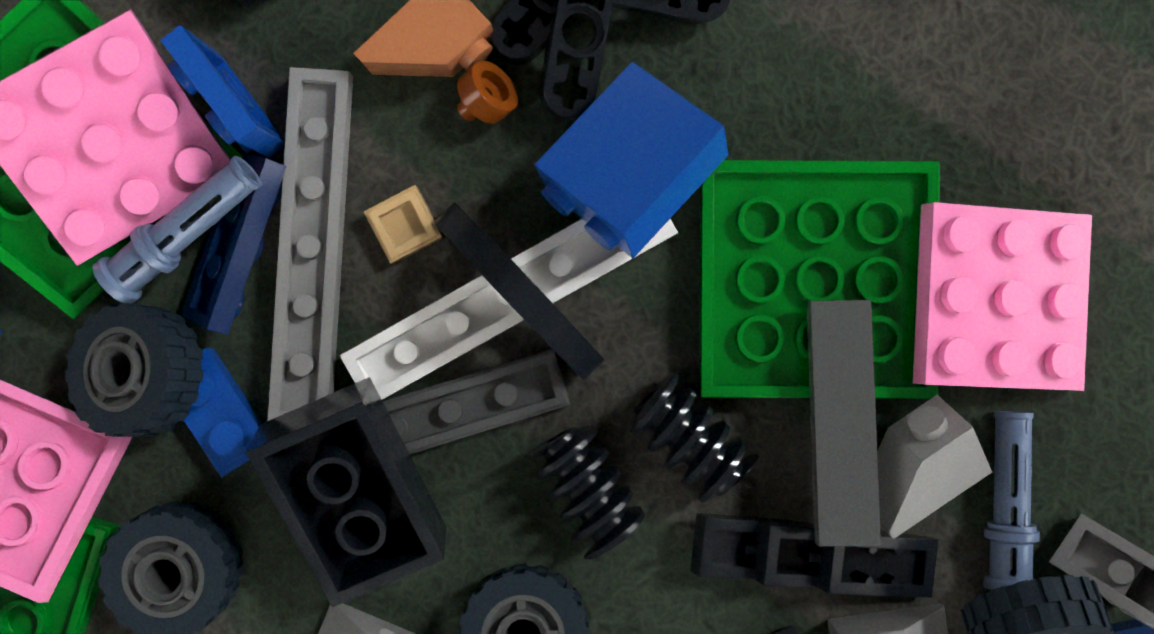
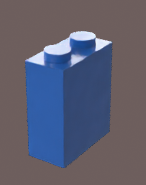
(631, 160)

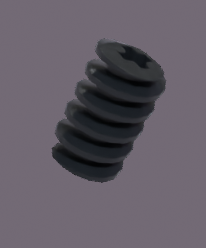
(691, 440)
(588, 489)

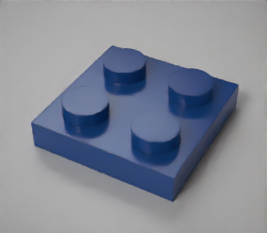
(234, 110)

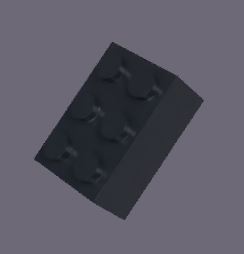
(349, 492)

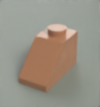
(428, 40)

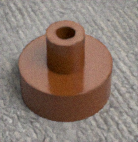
(486, 93)

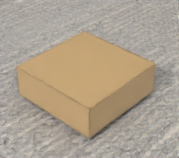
(403, 224)

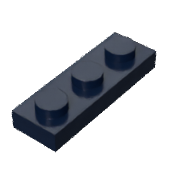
(231, 250)

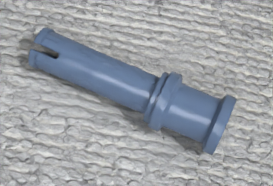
(152, 243)
(1002, 532)

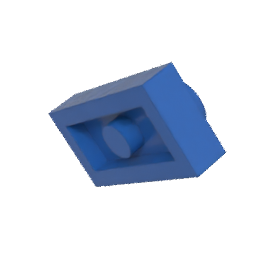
(222, 416)

